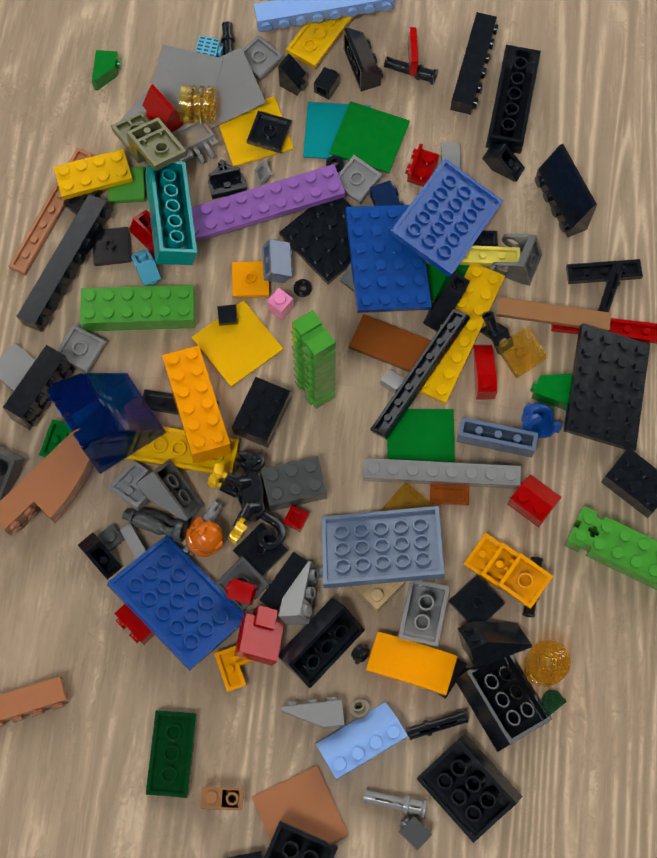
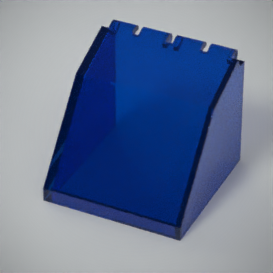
(109, 416)

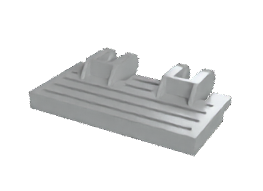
(195, 138)

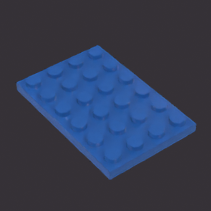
(446, 217)
(383, 269)
(177, 602)

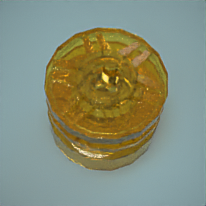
(201, 104)
(535, 661)

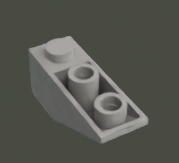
(298, 600)
(321, 714)

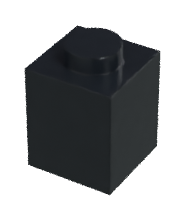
(326, 83)

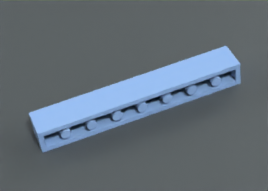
(289, 13)

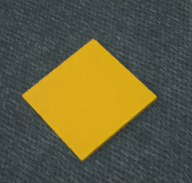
(237, 131)
(238, 347)

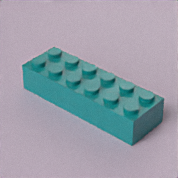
(171, 214)

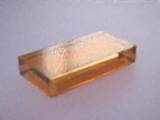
(449, 494)

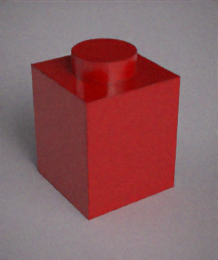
(241, 591)

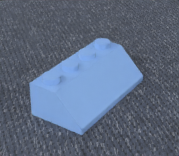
(361, 741)

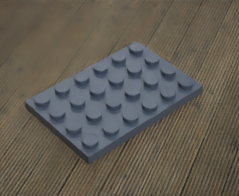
(382, 547)

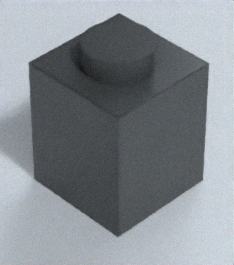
(414, 832)

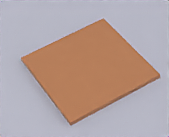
(303, 804)

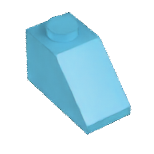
(145, 267)

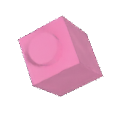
(280, 304)

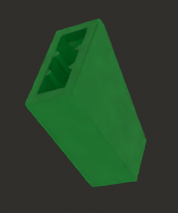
(552, 389)

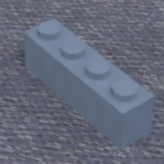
(497, 437)

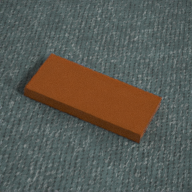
(388, 343)

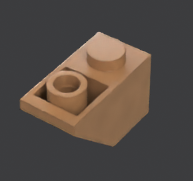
(221, 798)

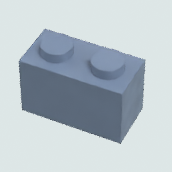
(277, 261)

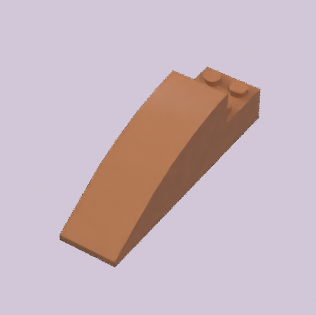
(48, 486)

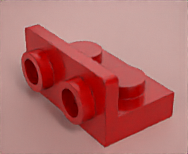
(422, 166)

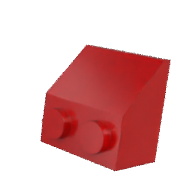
(158, 106)
(534, 500)

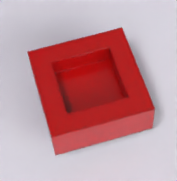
(296, 518)

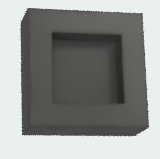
(111, 537)

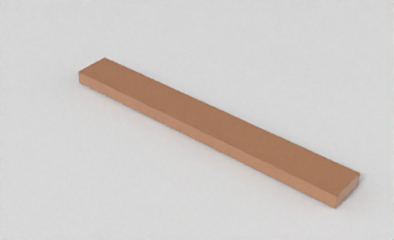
(42, 225)

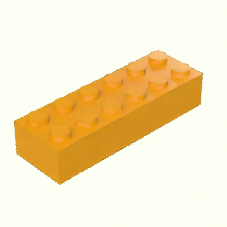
(196, 404)

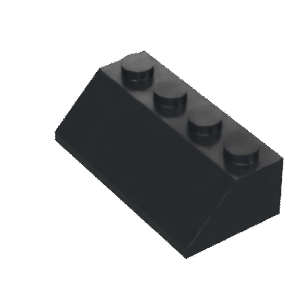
(321, 642)

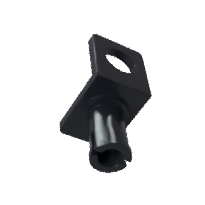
(493, 329)

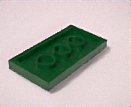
(171, 754)

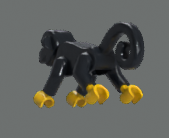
(249, 491)

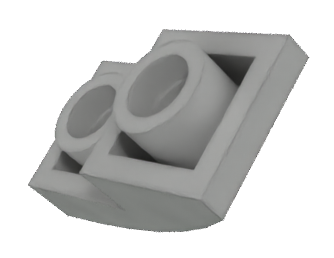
(451, 152)

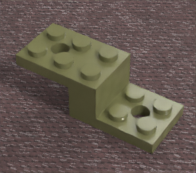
(149, 140)

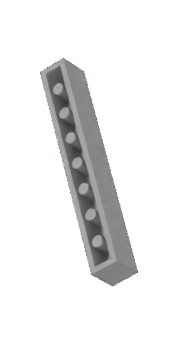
(441, 473)

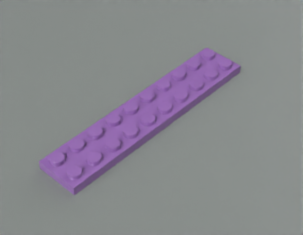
(266, 202)

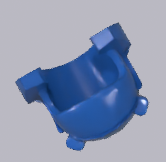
(539, 419)

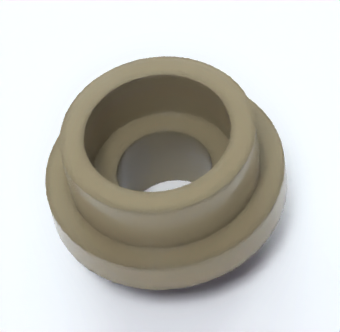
(359, 713)

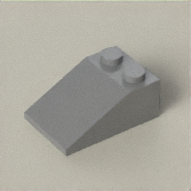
(424, 612)

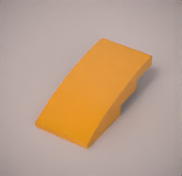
(508, 570)
(411, 663)

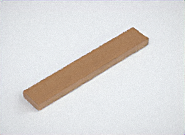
(552, 313)

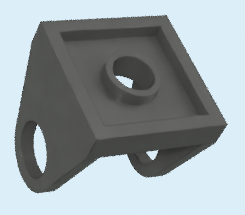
(528, 262)

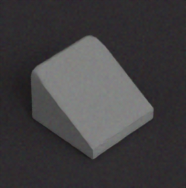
(391, 381)

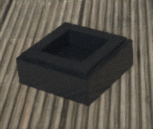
(227, 315)

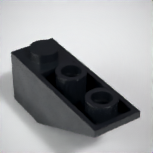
(446, 300)

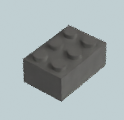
(294, 483)

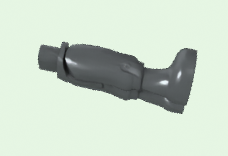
(157, 523)

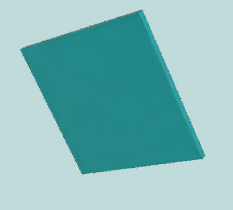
(322, 127)

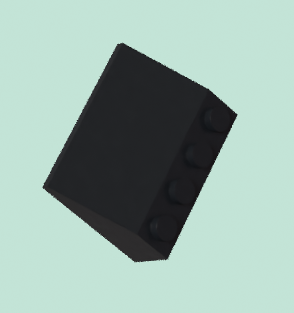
(566, 192)
(503, 701)
(469, 788)

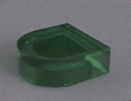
(552, 700)

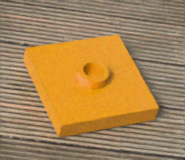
(249, 280)

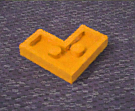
(230, 668)

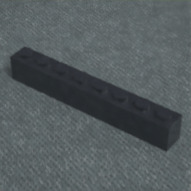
(64, 263)

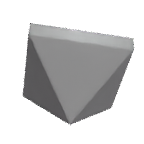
(263, 172)

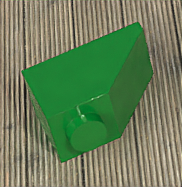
(105, 68)

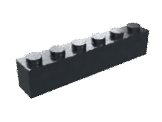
(473, 63)

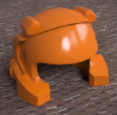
(204, 537)

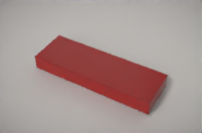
(413, 51)

